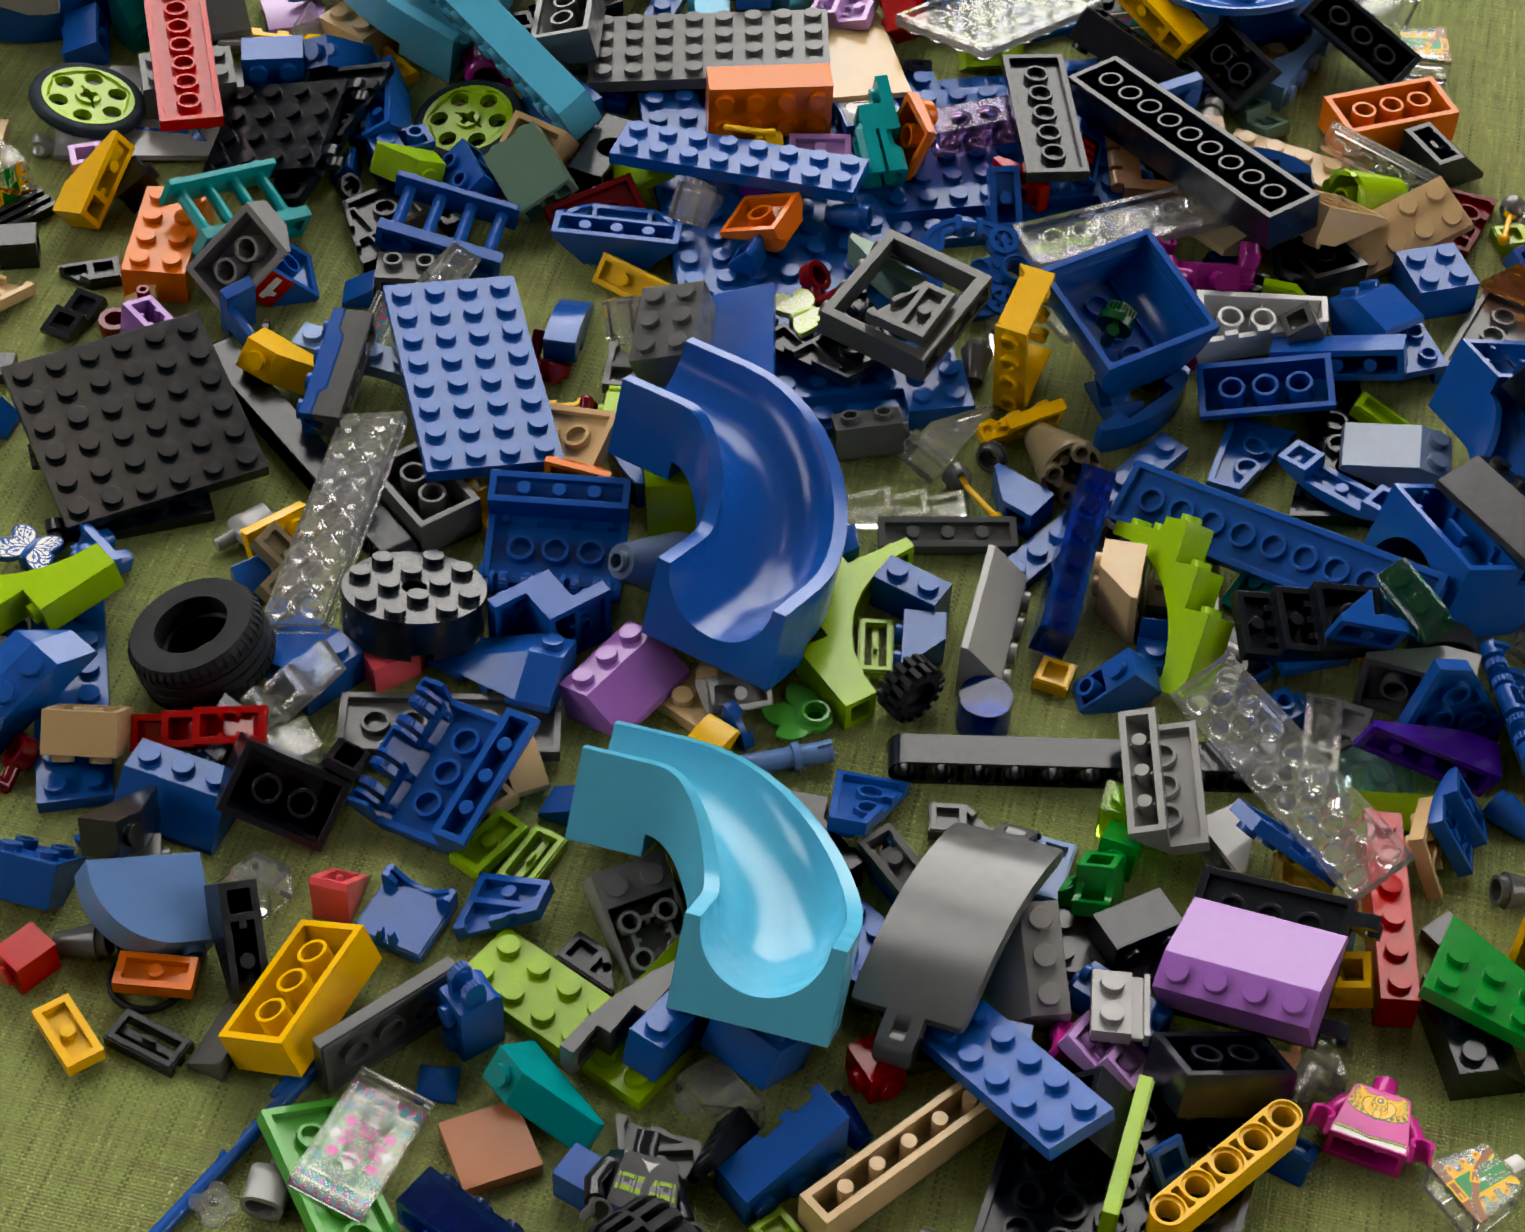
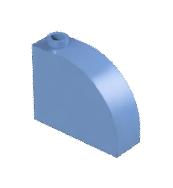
(148, 902)

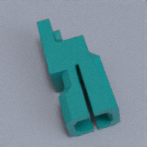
(877, 135)

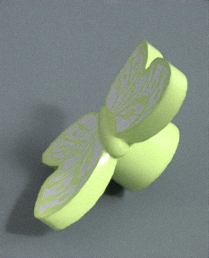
(800, 310)

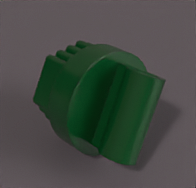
(1115, 322)

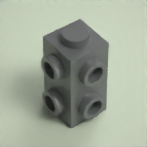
(869, 433)

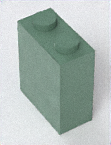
(530, 171)

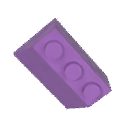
(622, 680)

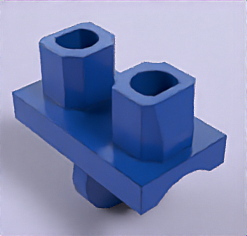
(106, 540)

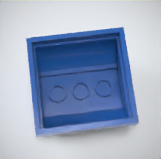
(1169, 319)

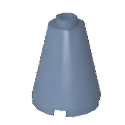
(636, 559)

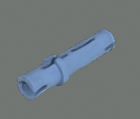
(793, 756)

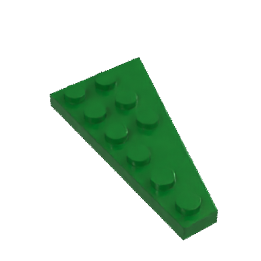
(1477, 984)

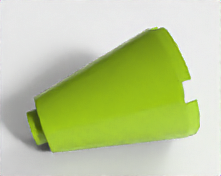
(1364, 187)

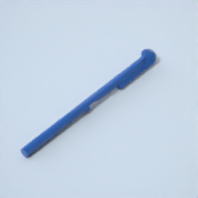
(284, 1094)

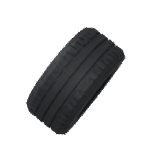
(188, 616)

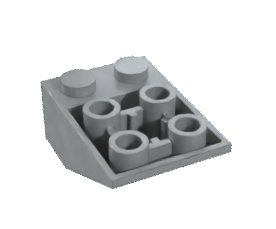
(636, 910)

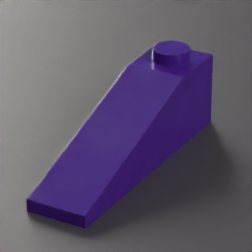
(1435, 751)

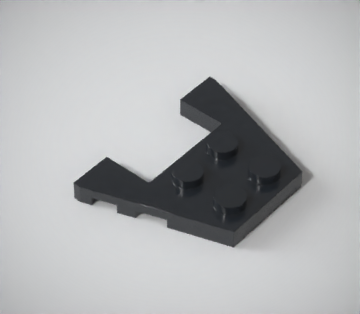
(363, 214)
(827, 355)

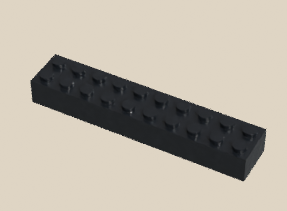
(1194, 153)

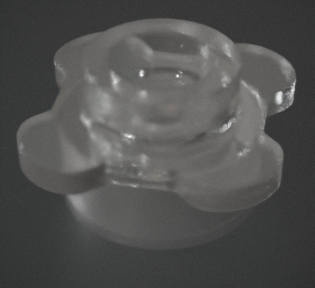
(214, 1216)

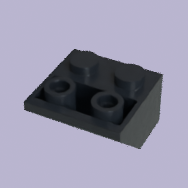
(1436, 152)

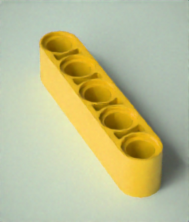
(1229, 1156)

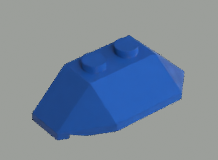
(389, 110)
(626, 232)
(34, 672)

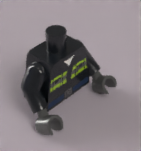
(634, 1173)

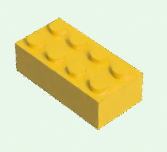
(300, 997)

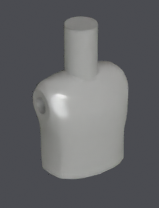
(239, 522)
(265, 1192)

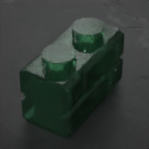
(1414, 601)

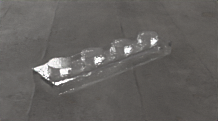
(1373, 157)

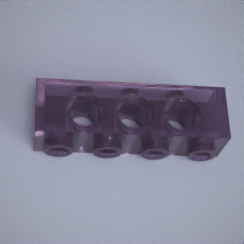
(973, 126)

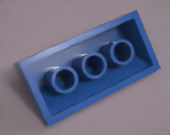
(1265, 386)

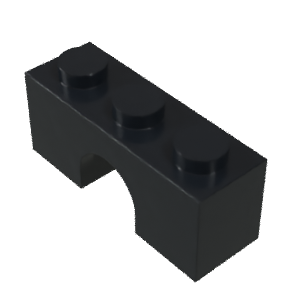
(591, 163)

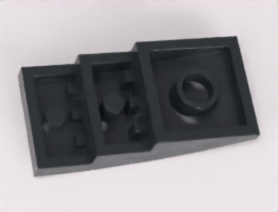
(1293, 622)

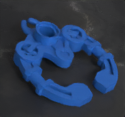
(1000, 245)

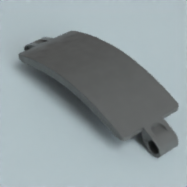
(949, 933)

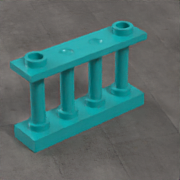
(234, 179)

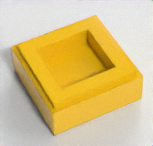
(1054, 676)

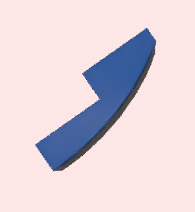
(624, 469)

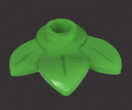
(799, 714)

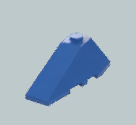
(517, 666)

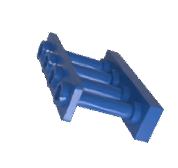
(402, 238)

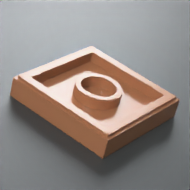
(490, 1148)

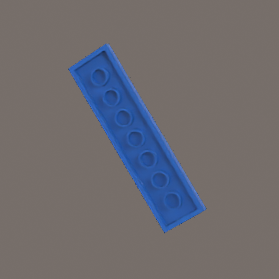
(739, 161)
(79, 782)

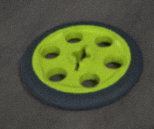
(63, 117)
(461, 119)

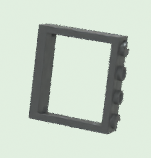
(884, 348)

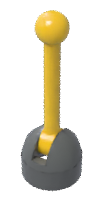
(1514, 211)
(959, 477)

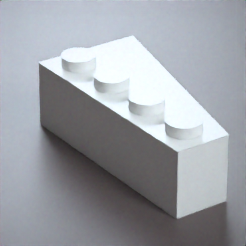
(1250, 321)

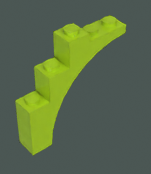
(1190, 589)
(58, 590)
(830, 657)

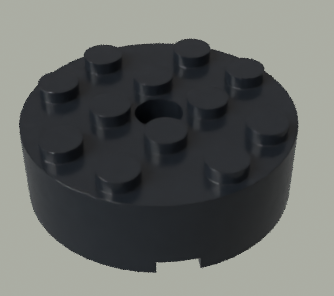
(413, 605)

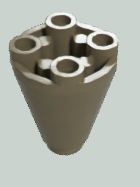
(1058, 457)

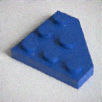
(1452, 699)

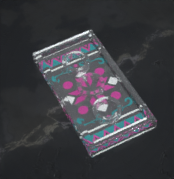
(360, 1144)

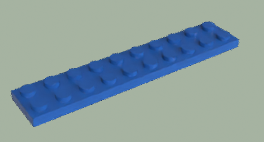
(1257, 538)
(1008, 1071)

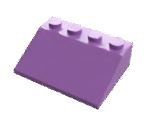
(1250, 970)

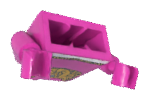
(1372, 1128)

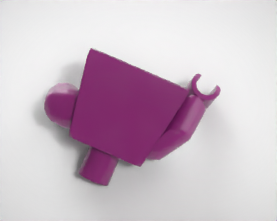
(1218, 275)

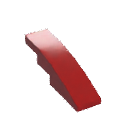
(201, 727)

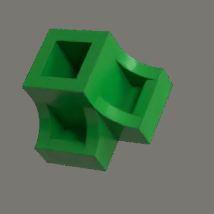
(1096, 884)

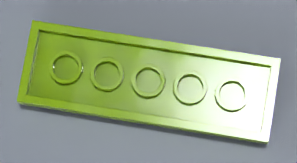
(551, 1002)

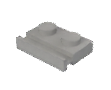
(1119, 1007)

